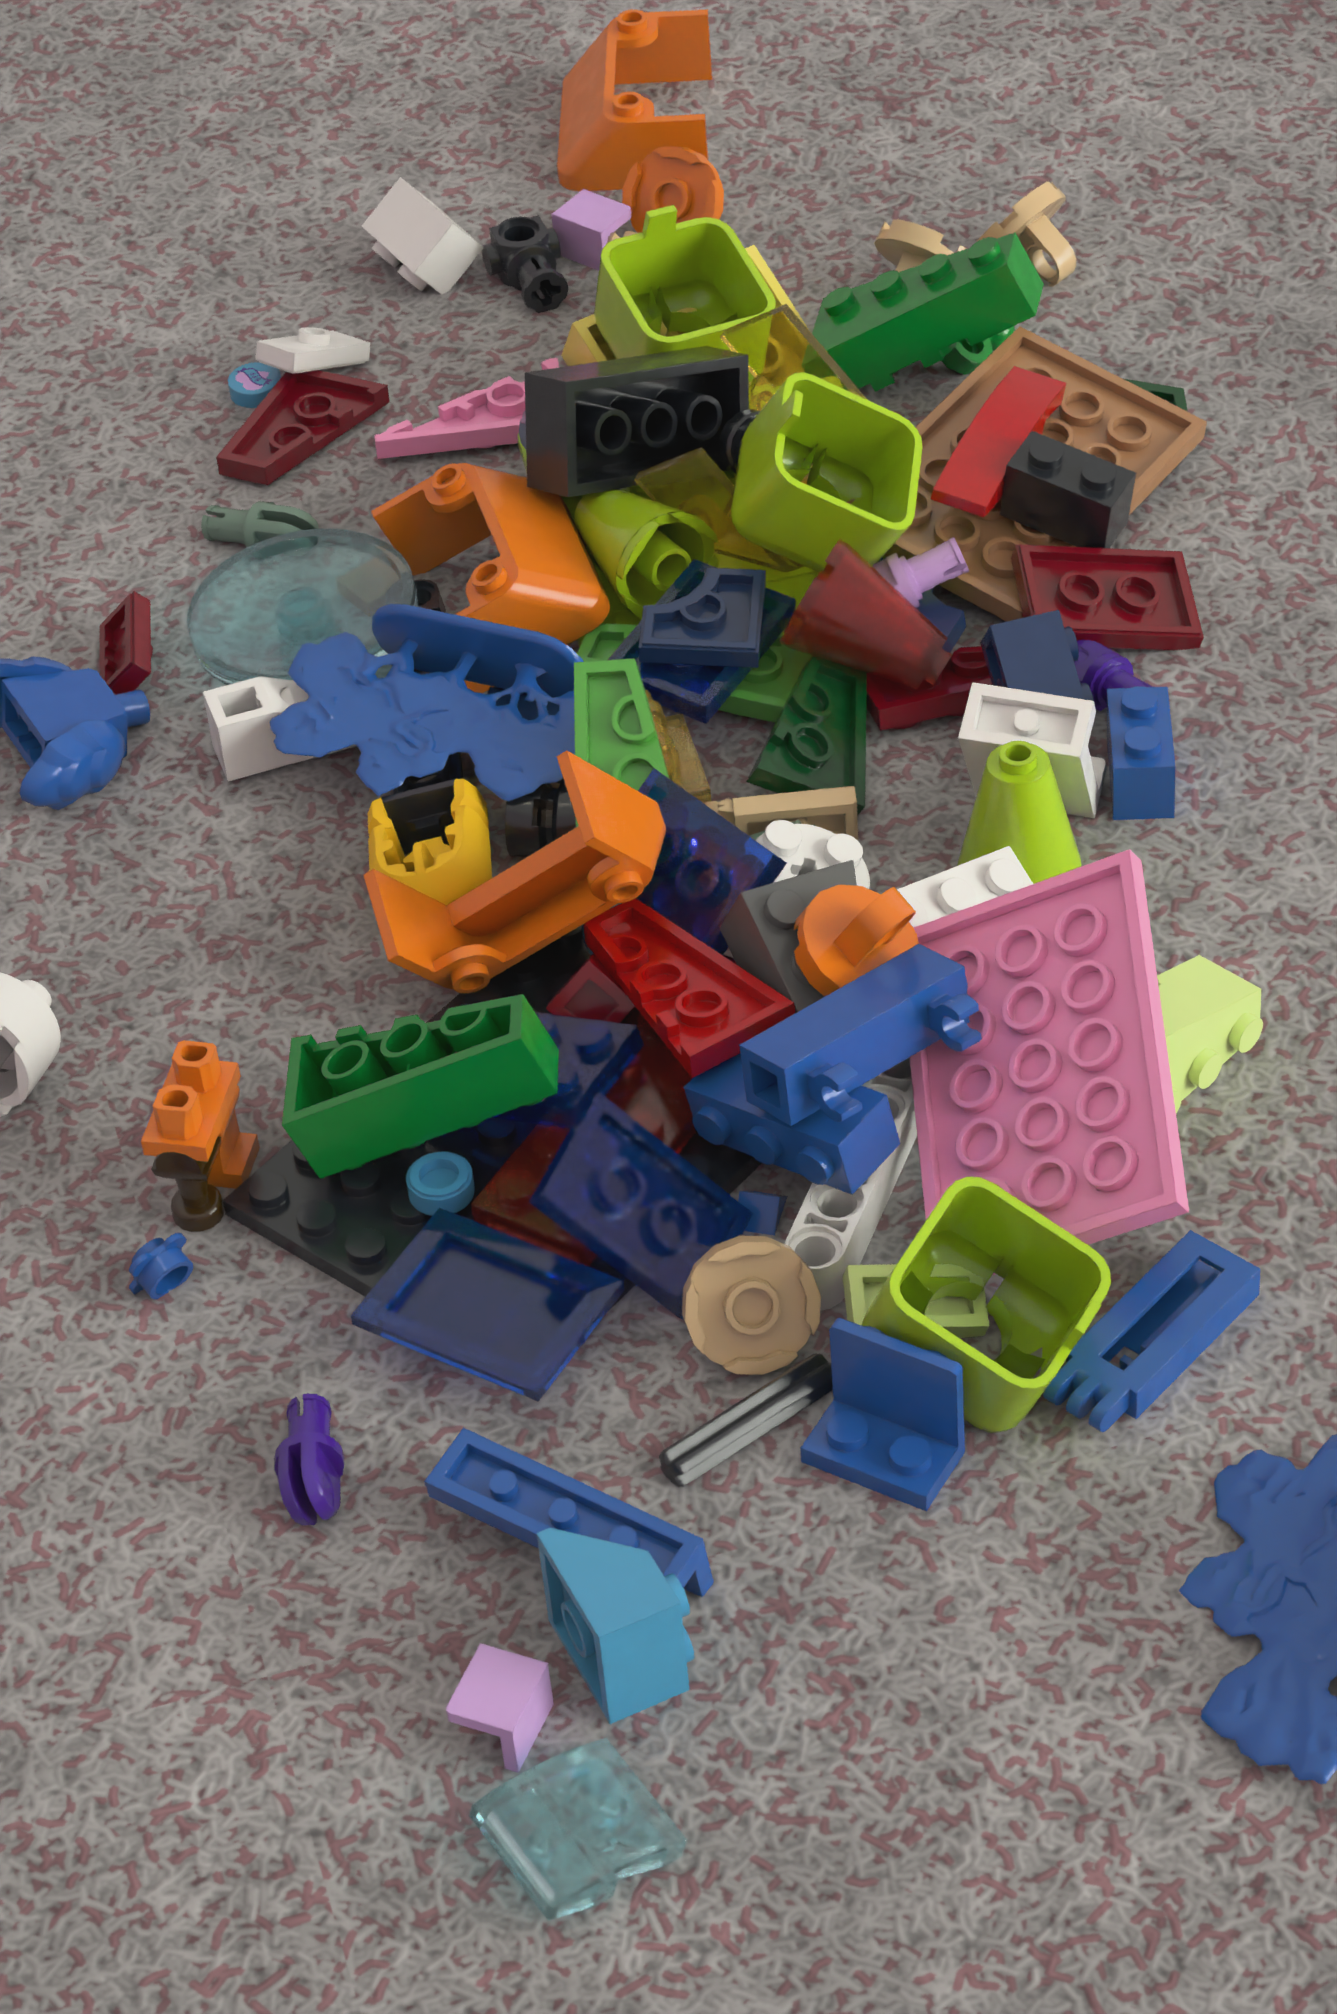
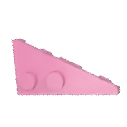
(468, 422)

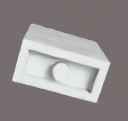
(1046, 720)

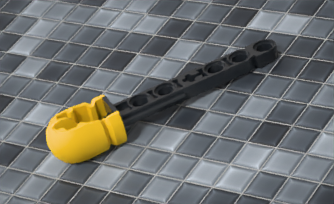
(433, 822)

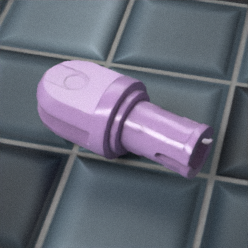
(924, 570)

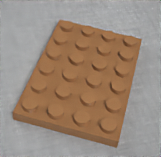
(1096, 416)

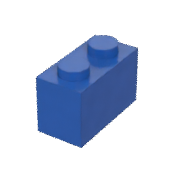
(1140, 753)

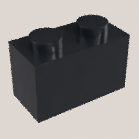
(1067, 492)

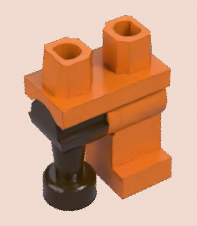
(199, 1135)

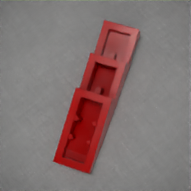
(978, 464)

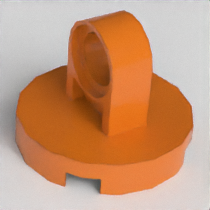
(673, 178)
(850, 934)

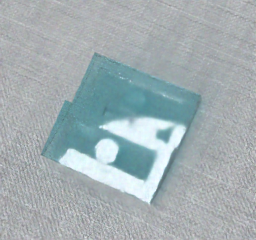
(577, 1828)

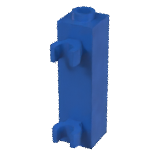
(857, 1035)

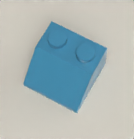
(616, 1620)

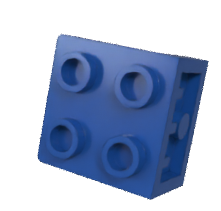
(890, 1417)

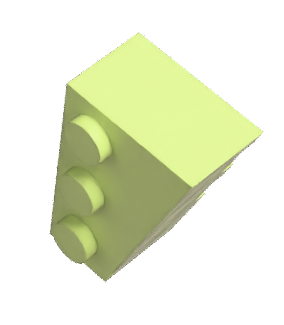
(1205, 1021)

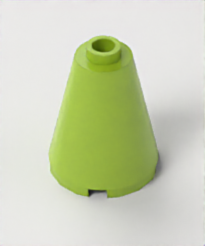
(641, 543)
(1024, 810)

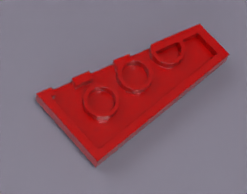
(683, 986)

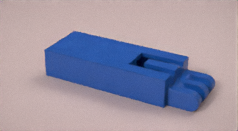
(1163, 1319)

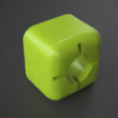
(671, 269)
(854, 454)
(1044, 1302)

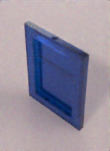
(488, 1303)

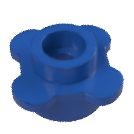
(160, 1266)

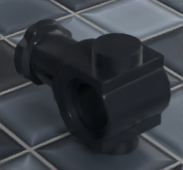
(524, 258)

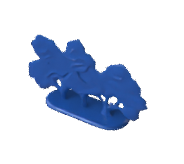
(417, 720)
(1284, 1594)

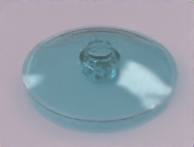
(293, 592)

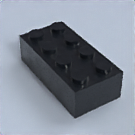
(616, 417)

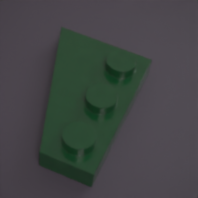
(818, 734)

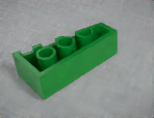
(928, 310)
(415, 1081)

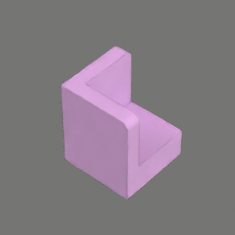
(586, 224)
(504, 1698)

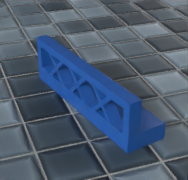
(530, 1497)

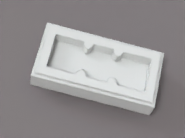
(312, 351)

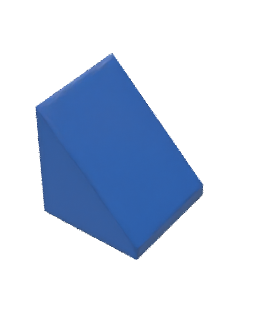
(765, 1208)

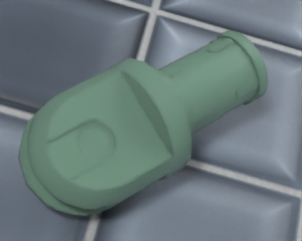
(254, 525)

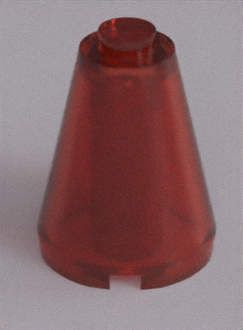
(865, 623)

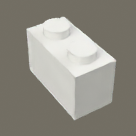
(420, 237)

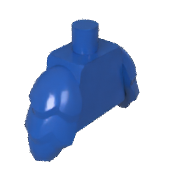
(65, 727)

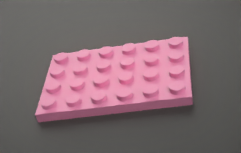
(1072, 1064)

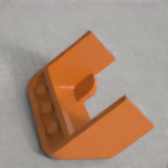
(610, 132)
(543, 566)
(534, 900)

